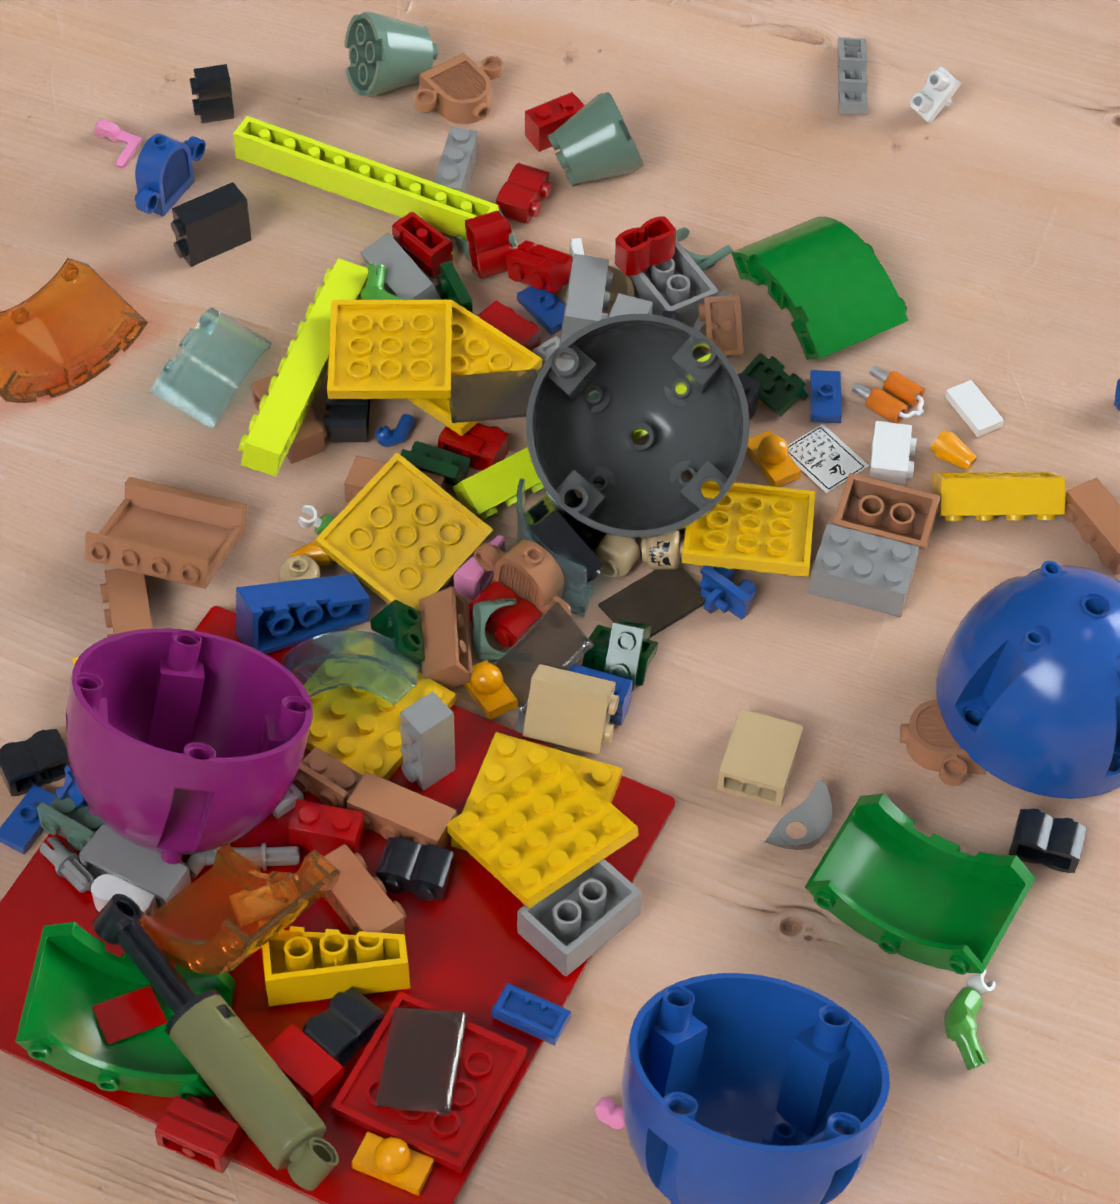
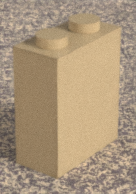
(570, 709)
(760, 757)

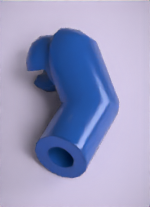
(398, 435)

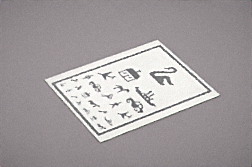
(825, 458)

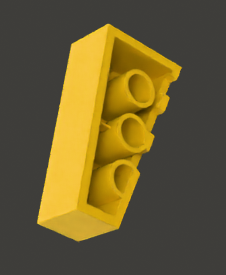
(320, 965)

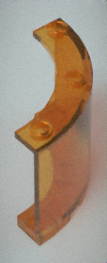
(63, 334)
(235, 910)

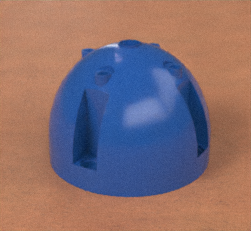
(1039, 682)
(751, 1092)

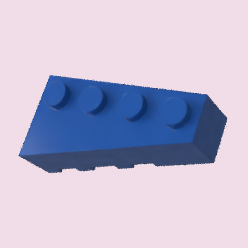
(297, 610)

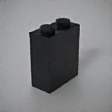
(211, 224)
(562, 536)

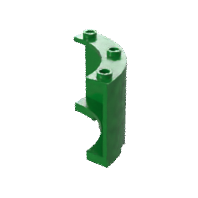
(826, 284)
(918, 890)
(62, 1030)

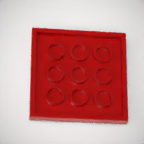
(482, 1080)

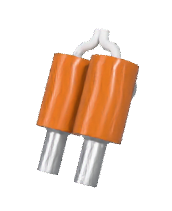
(885, 404)

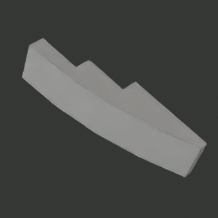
(852, 76)

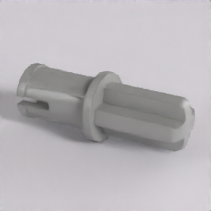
(270, 856)
(67, 865)

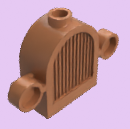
(459, 88)
(527, 571)
(934, 746)

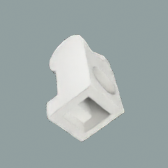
(108, 885)

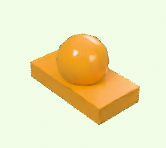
(772, 458)
(490, 690)
(393, 1162)

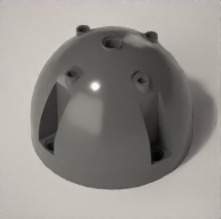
(635, 369)

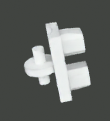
(935, 94)

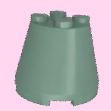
(386, 53)
(595, 143)

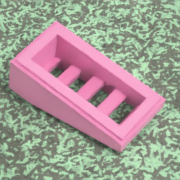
(471, 578)

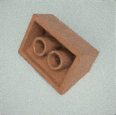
(887, 510)

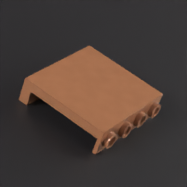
(168, 533)

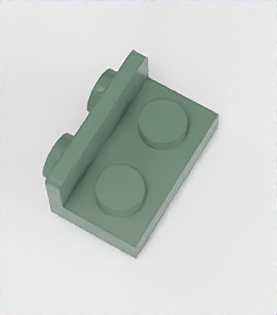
(68, 821)

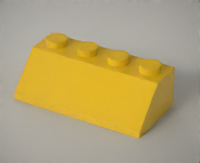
(999, 494)

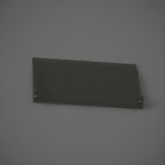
(491, 395)
(656, 599)
(551, 642)
(421, 1060)

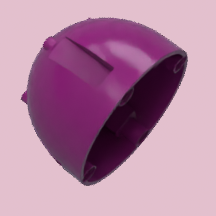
(183, 737)

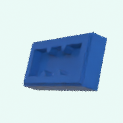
(543, 307)
(825, 396)
(23, 823)
(531, 1014)

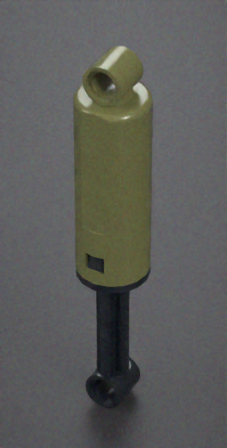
(227, 1056)

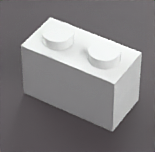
(891, 453)

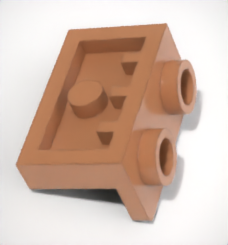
(723, 323)
(326, 778)

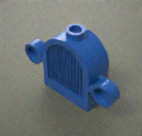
(165, 172)

